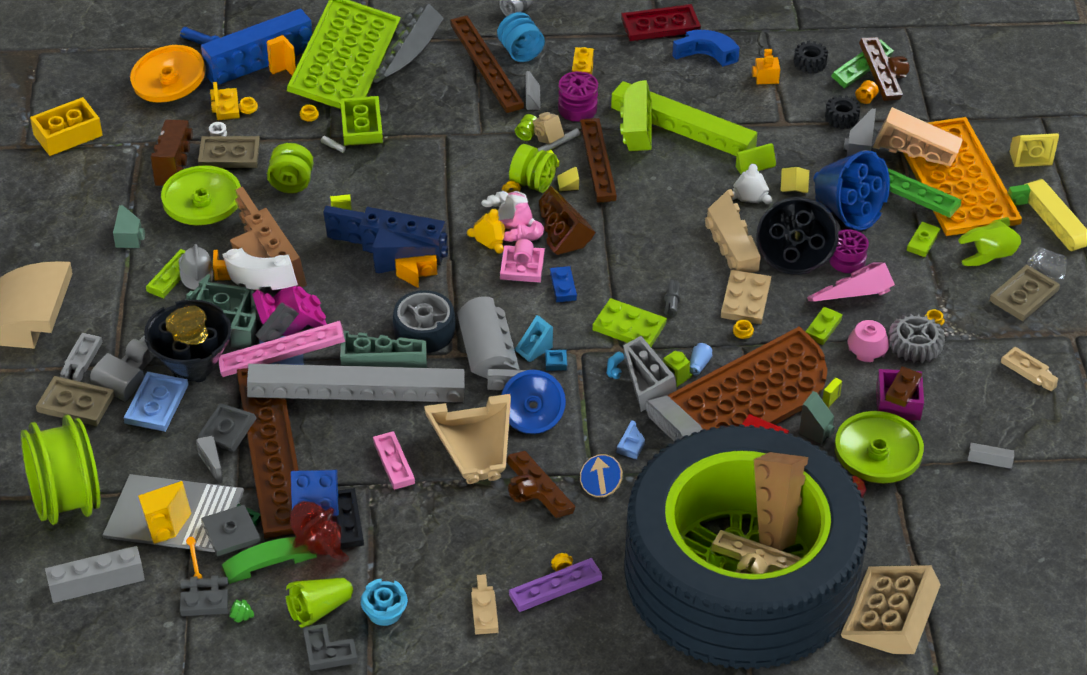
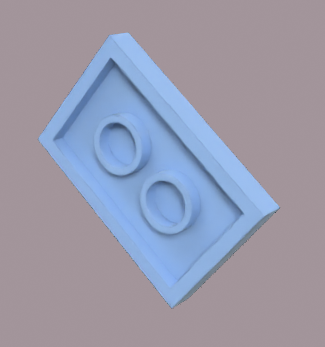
(156, 401)

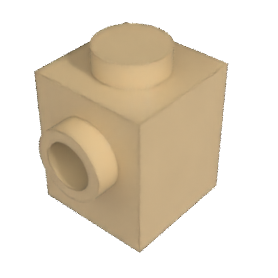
(548, 128)

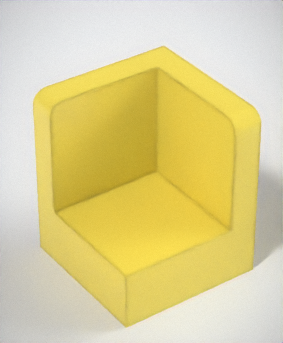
(794, 179)

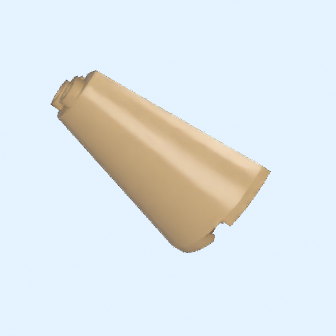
(475, 437)

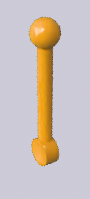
(191, 542)

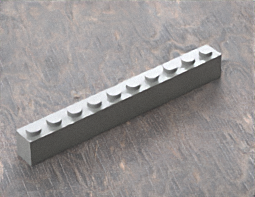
(355, 383)

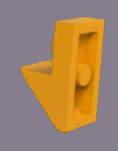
(412, 268)

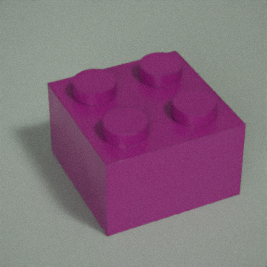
(914, 408)

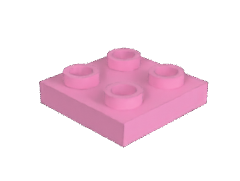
(522, 262)

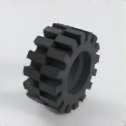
(810, 57)
(842, 111)

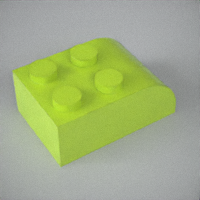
(637, 117)
(361, 120)

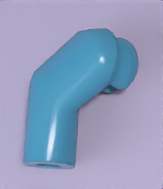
(613, 361)

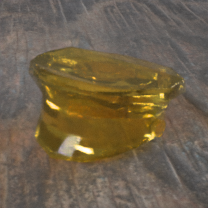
(187, 325)

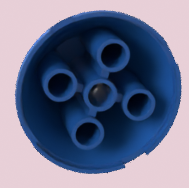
(854, 188)

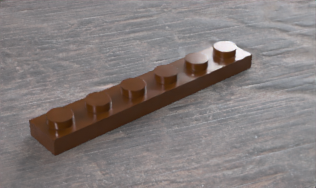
(598, 160)

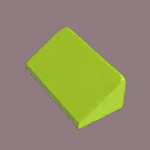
(761, 156)

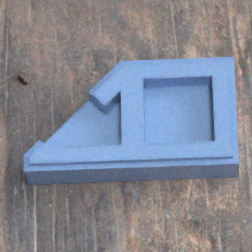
(631, 442)

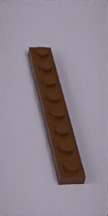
(487, 64)

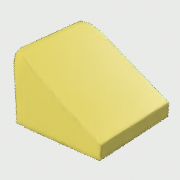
(568, 180)

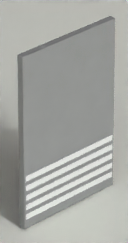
(204, 499)

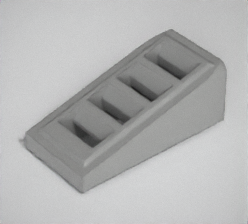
(208, 453)

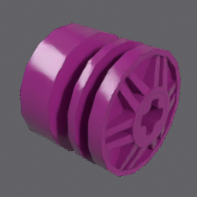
(578, 96)

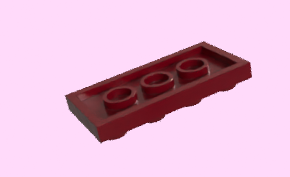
(660, 22)

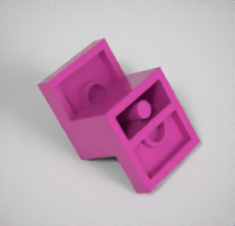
(305, 304)

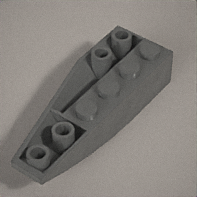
(409, 40)

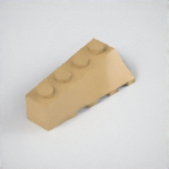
(732, 234)

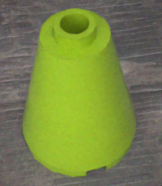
(316, 598)

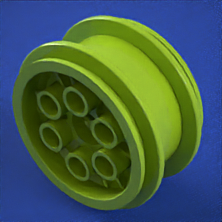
(60, 469)

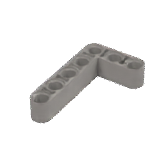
(671, 418)

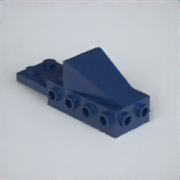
(387, 240)

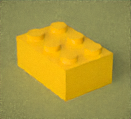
(66, 126)

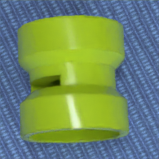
(525, 128)

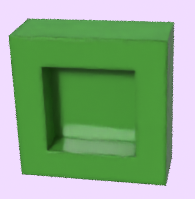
(1019, 194)

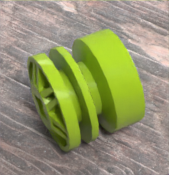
(533, 168)

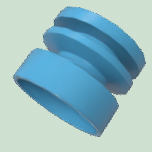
(520, 37)

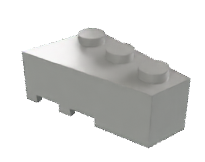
(648, 372)

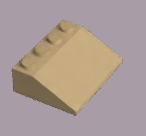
(892, 608)

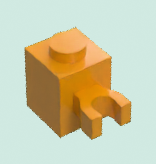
(766, 69)

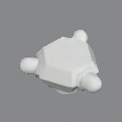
(751, 187)

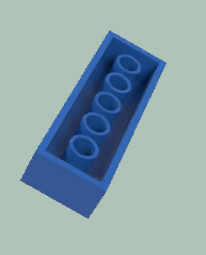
(247, 49)

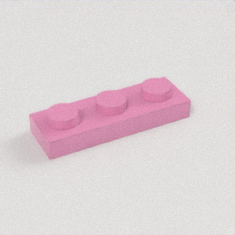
(393, 460)

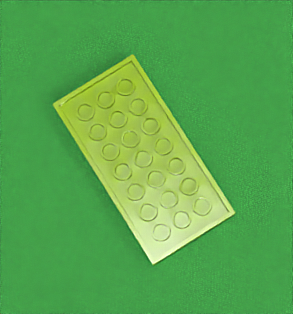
(343, 53)

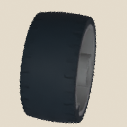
(425, 317)

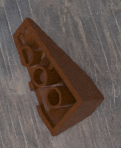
(564, 225)

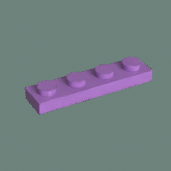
(555, 584)

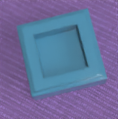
(556, 360)

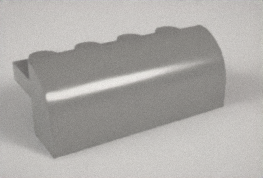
(486, 336)

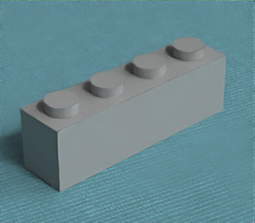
(95, 574)

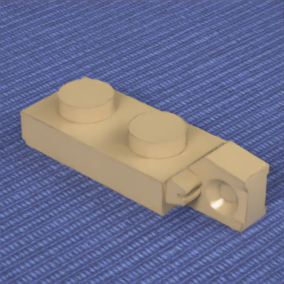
(1030, 368)
(484, 607)

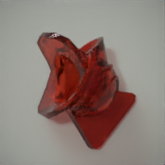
(321, 534)

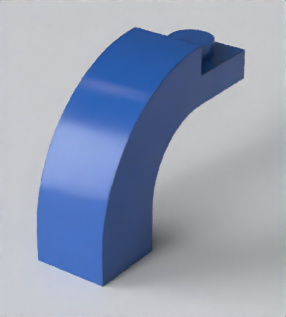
(708, 43)

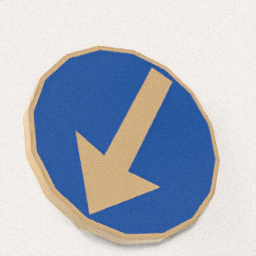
(601, 475)

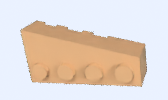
(917, 138)

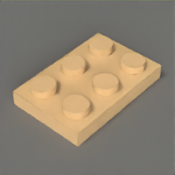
(746, 296)

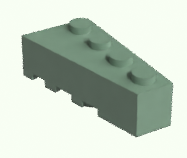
(382, 351)

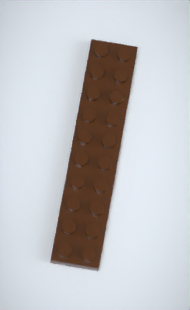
(271, 458)

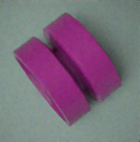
(850, 251)

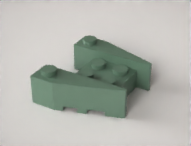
(236, 305)

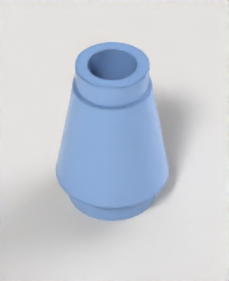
(700, 357)

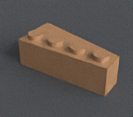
(778, 497)

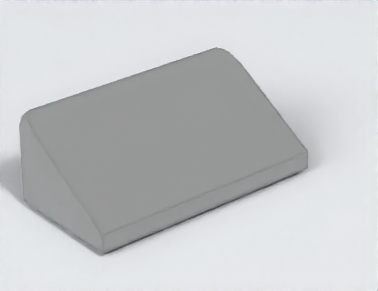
(532, 92)
(991, 455)

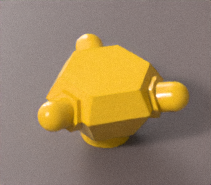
(489, 231)

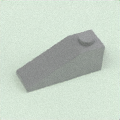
(861, 135)

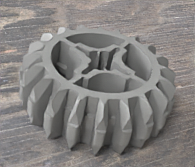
(916, 338)

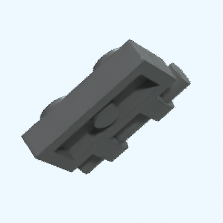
(204, 602)

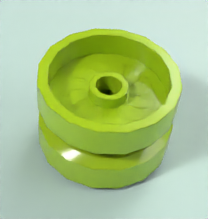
(290, 168)

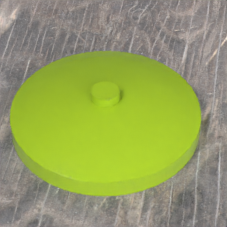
(200, 195)
(879, 447)

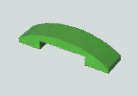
(263, 555)

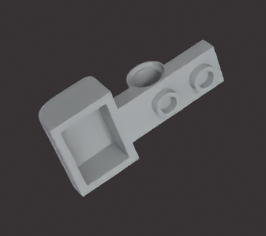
(123, 374)

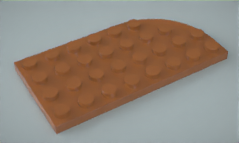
(763, 383)

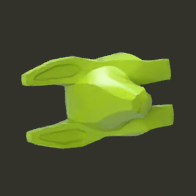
(991, 242)

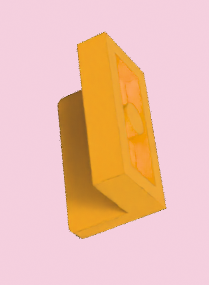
(281, 55)

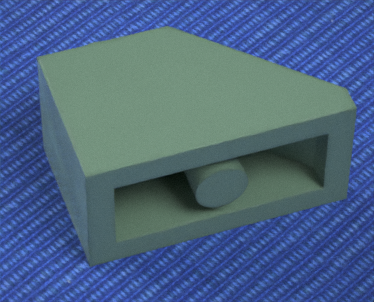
(127, 229)
(816, 419)

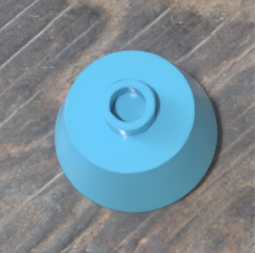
(384, 601)

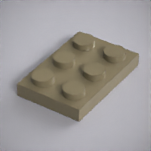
(229, 151)
(1024, 292)
(75, 399)

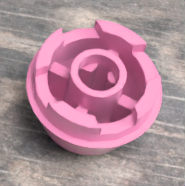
(868, 341)

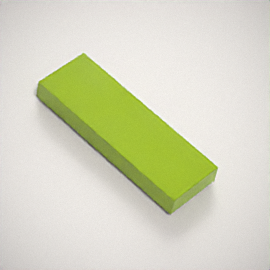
(166, 278)

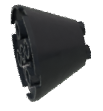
(797, 235)
(184, 359)

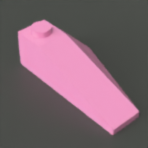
(866, 281)

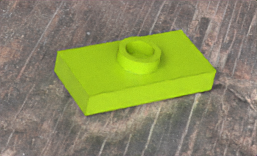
(923, 239)

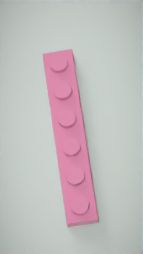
(282, 348)

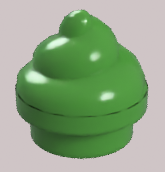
(241, 611)

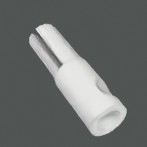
(333, 144)

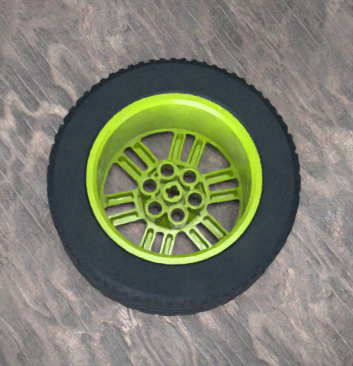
(697, 595)

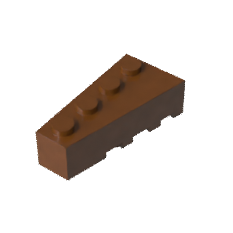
(171, 150)

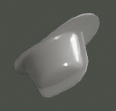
(194, 266)

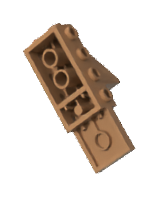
(263, 235)

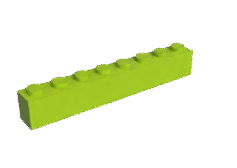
(693, 123)

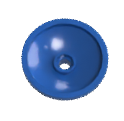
(539, 388)

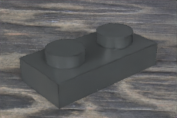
(277, 323)

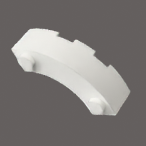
(259, 272)

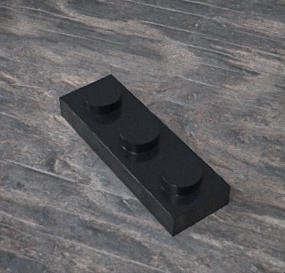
(349, 519)

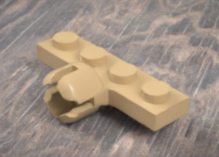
(752, 556)

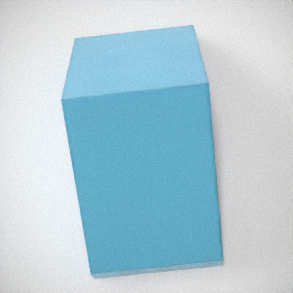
(536, 339)

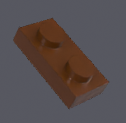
(903, 386)

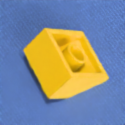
(165, 511)

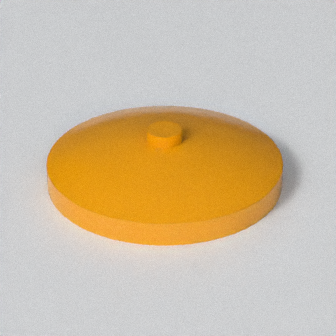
(168, 73)

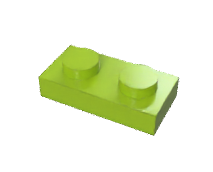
(824, 325)

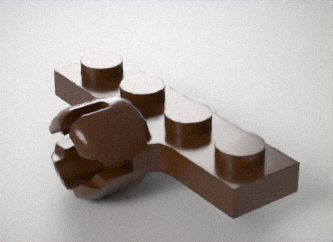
(884, 68)
(536, 484)

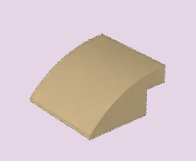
(31, 301)

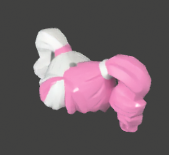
(515, 216)

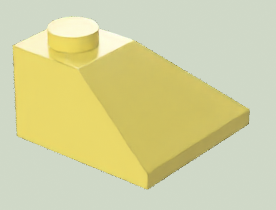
(1033, 149)

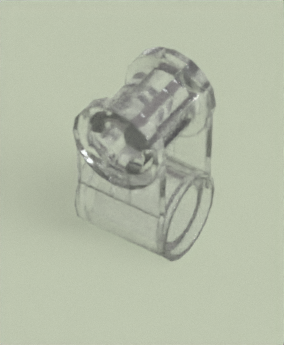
(1048, 263)

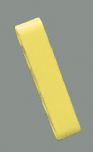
(1057, 215)

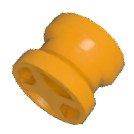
(866, 92)

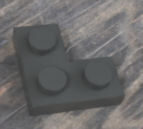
(324, 653)

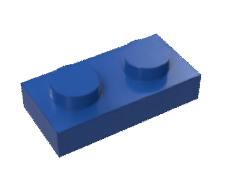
(563, 284)

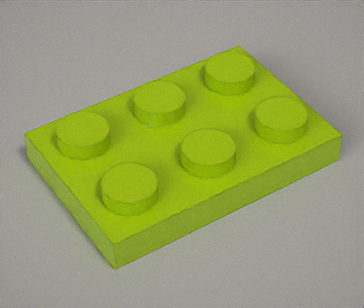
(628, 322)

